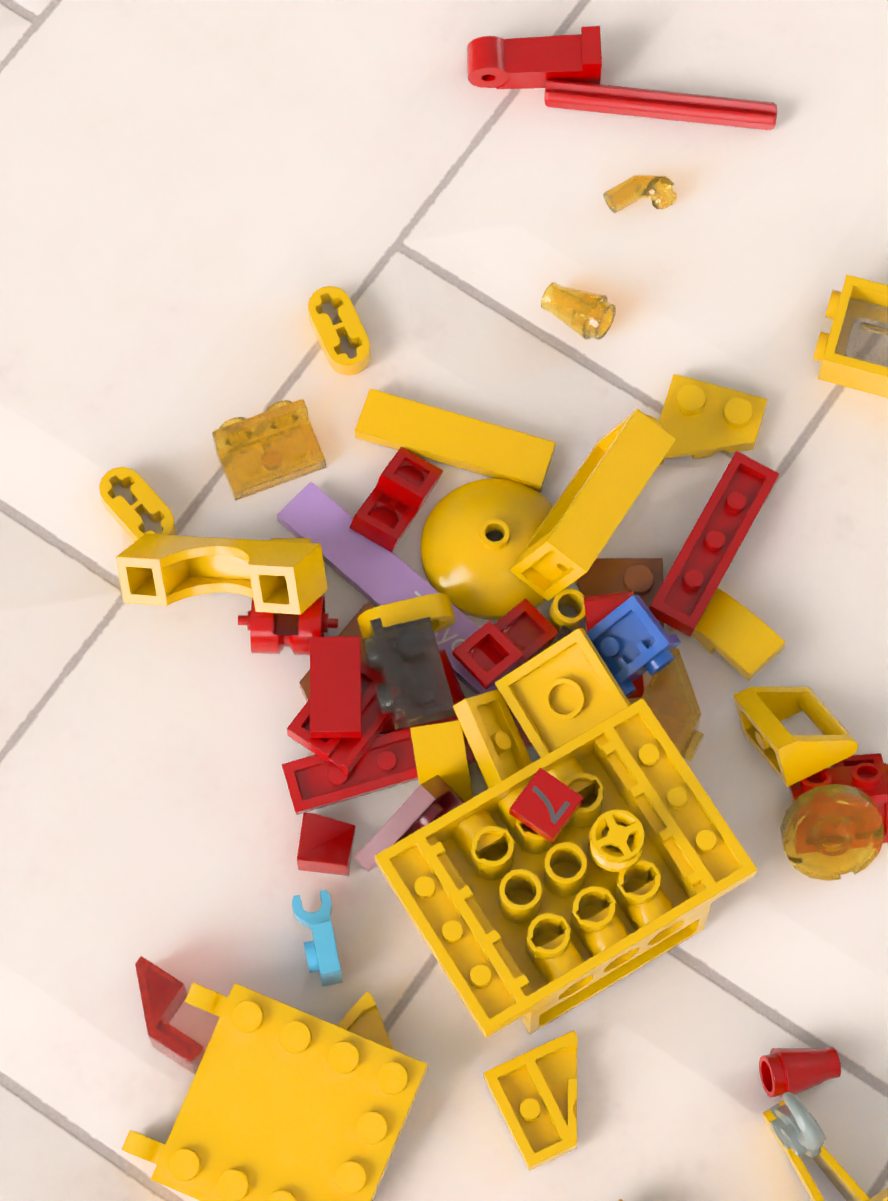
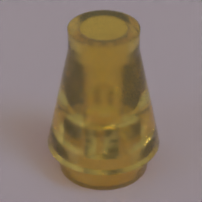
(580, 310)

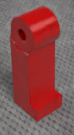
(535, 60)

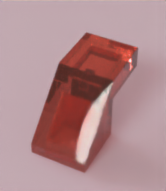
(161, 1000)

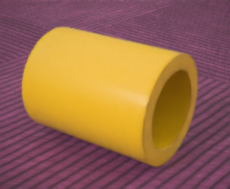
(573, 599)

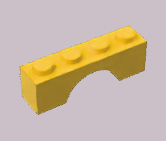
(174, 567)

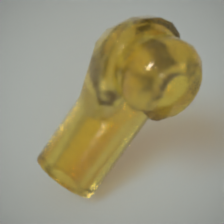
(639, 187)

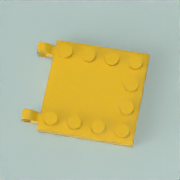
(283, 1108)

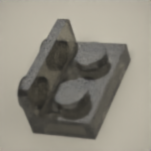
(410, 671)

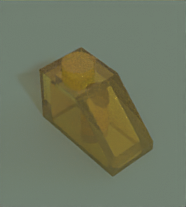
(675, 706)

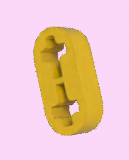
(330, 334)
(145, 502)
(435, 606)

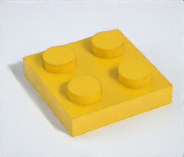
(562, 692)

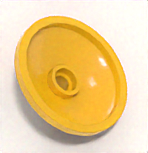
(469, 565)

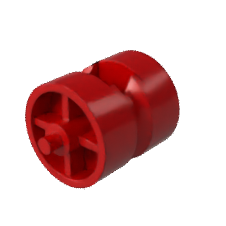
(278, 630)

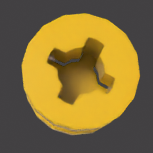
(614, 829)

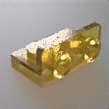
(268, 448)

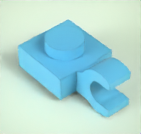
(322, 951)

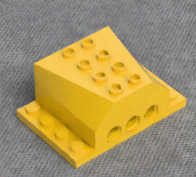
(538, 921)

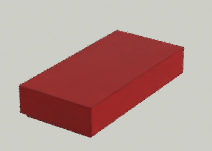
(335, 687)

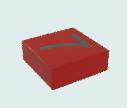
(546, 805)

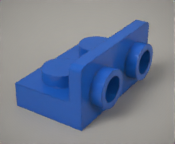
(633, 643)

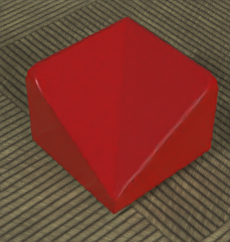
(325, 845)

